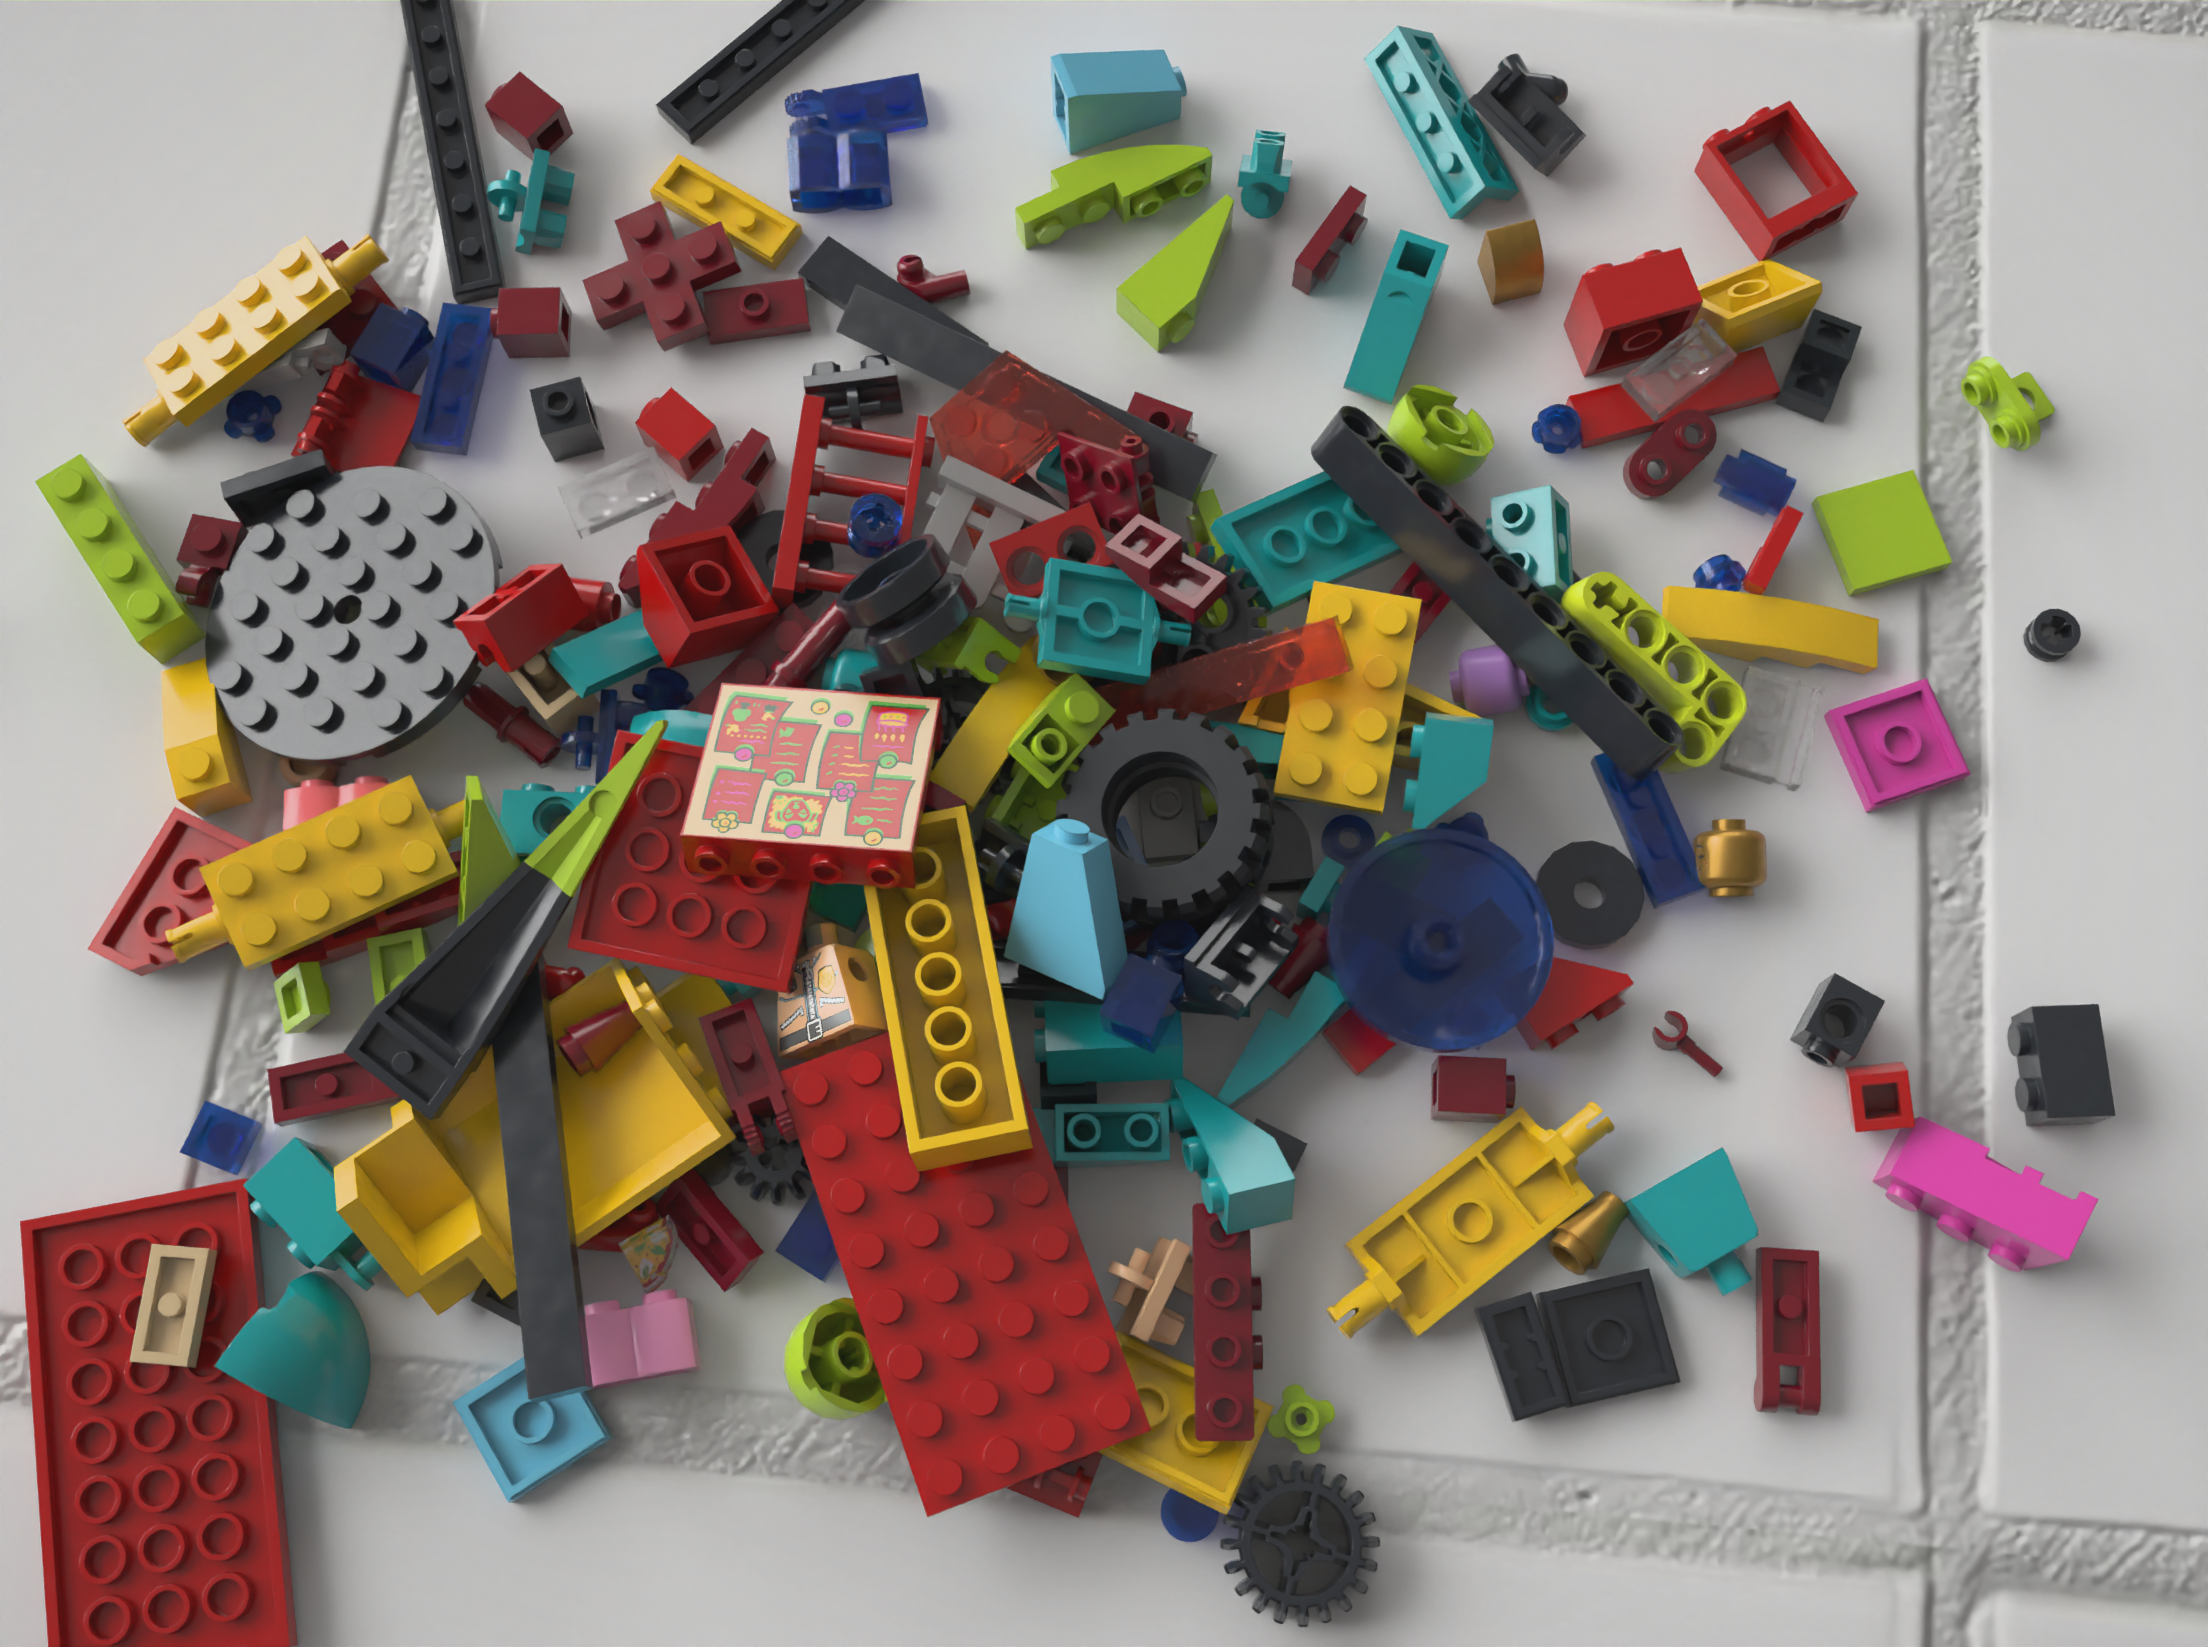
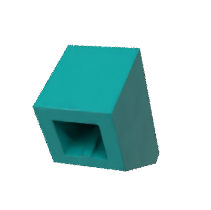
(1452, 764)

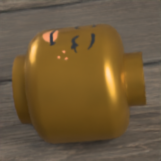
(1731, 858)

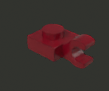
(205, 555)

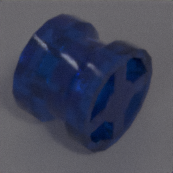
(871, 538)

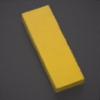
(710, 199)

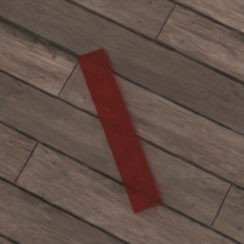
(1233, 674)

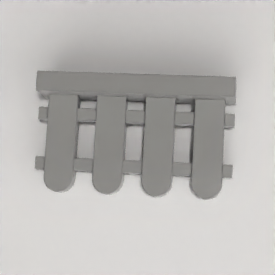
(1011, 511)

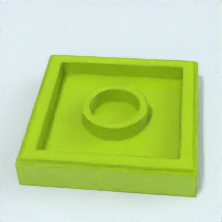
(1881, 533)

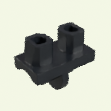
(858, 392)
(1001, 856)

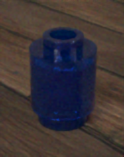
(1754, 483)

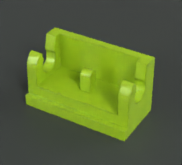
(968, 648)

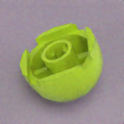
(1440, 435)
(832, 1363)

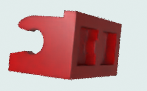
(522, 616)

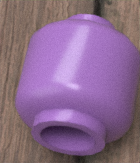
(1488, 682)

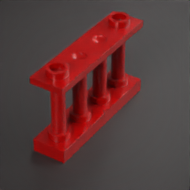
(810, 480)

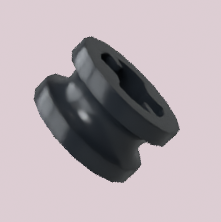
(2065, 625)

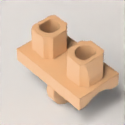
(1146, 1288)

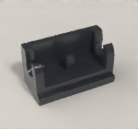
(1527, 119)
(1239, 953)

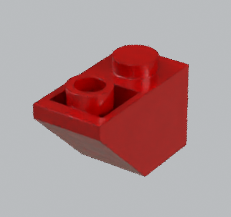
(1570, 996)

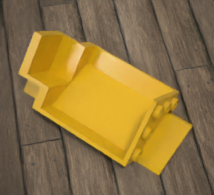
(436, 1191)

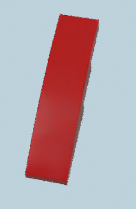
(410, 914)

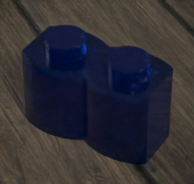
(839, 171)

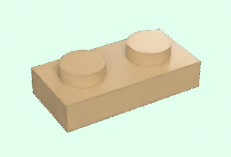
(173, 1305)

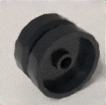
(906, 601)

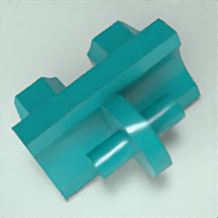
(1264, 175)
(544, 183)

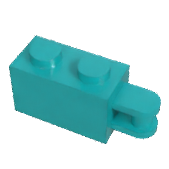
(300, 1197)

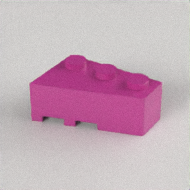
(1982, 1198)

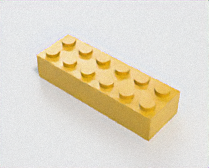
(947, 1004)

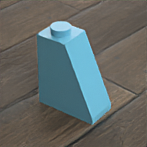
(1113, 94)
(1069, 910)

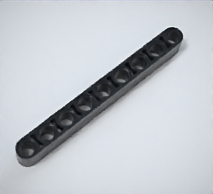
(1497, 594)

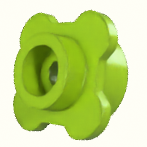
(1285, 1425)

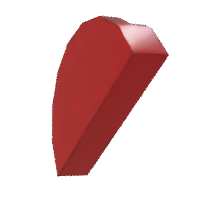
(1771, 552)

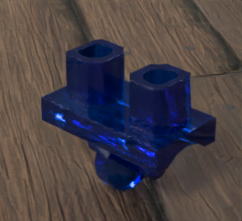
(613, 716)

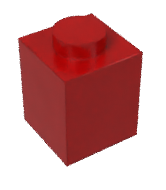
(679, 433)
(1879, 1097)

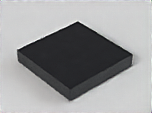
(1608, 1337)

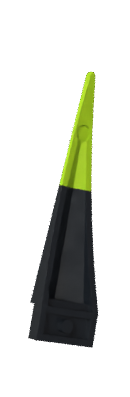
(452, 1005)

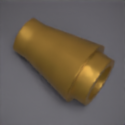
(1586, 1235)

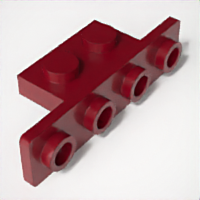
(1223, 1330)

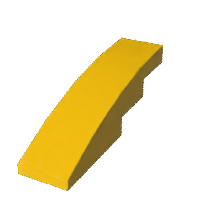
(1772, 627)

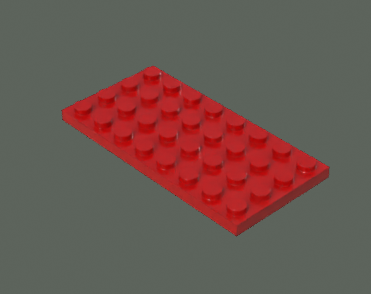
(962, 1288)
(152, 1475)

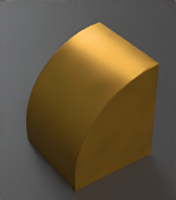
(1512, 262)

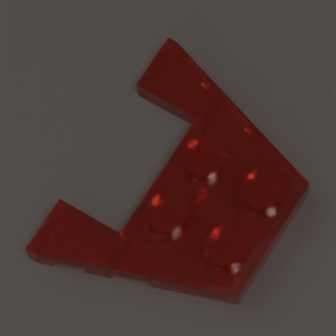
(1012, 421)

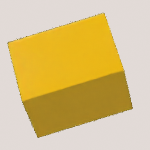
(1757, 303)

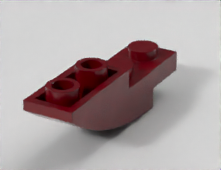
(726, 501)

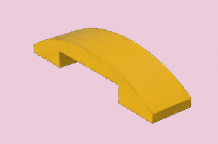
(981, 743)

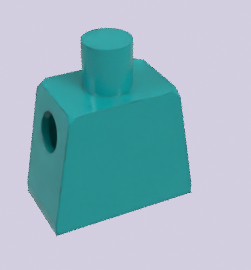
(1698, 1221)

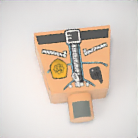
(831, 998)

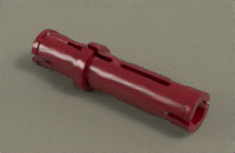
(811, 651)

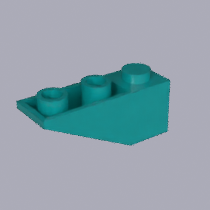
(1396, 316)
(1236, 1161)

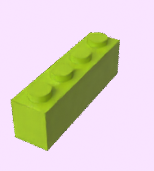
(121, 559)

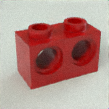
(1047, 541)

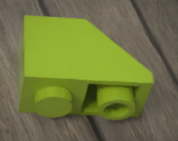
(1059, 729)

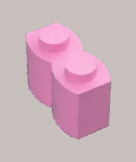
(641, 1340)

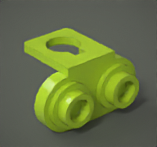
(2002, 404)

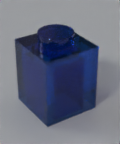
(394, 347)
(1142, 1001)

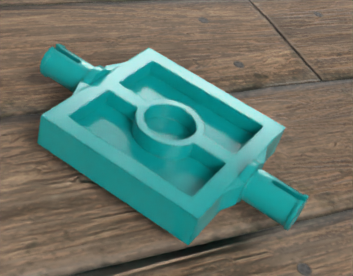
(1095, 622)

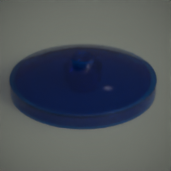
(1439, 940)

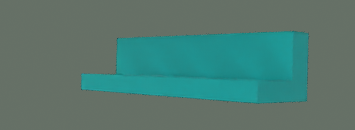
(1439, 121)

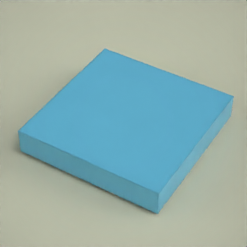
(526, 1439)

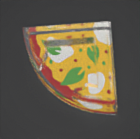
(652, 1252)

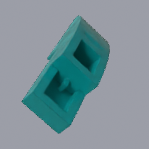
(1105, 1134)

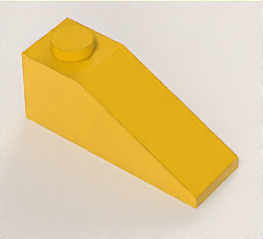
(201, 743)

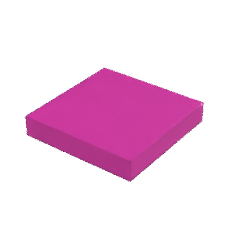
(1896, 745)

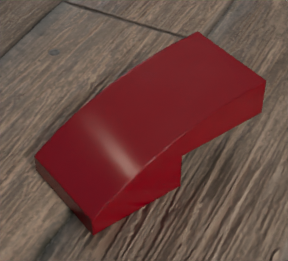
(1156, 563)

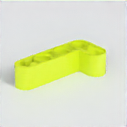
(1606, 610)

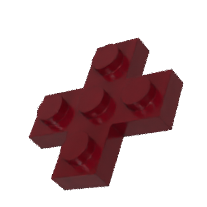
(662, 276)

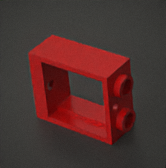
(1808, 158)

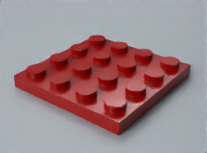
(653, 912)

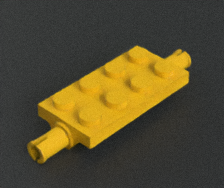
(248, 331)
(324, 875)
(1469, 1220)

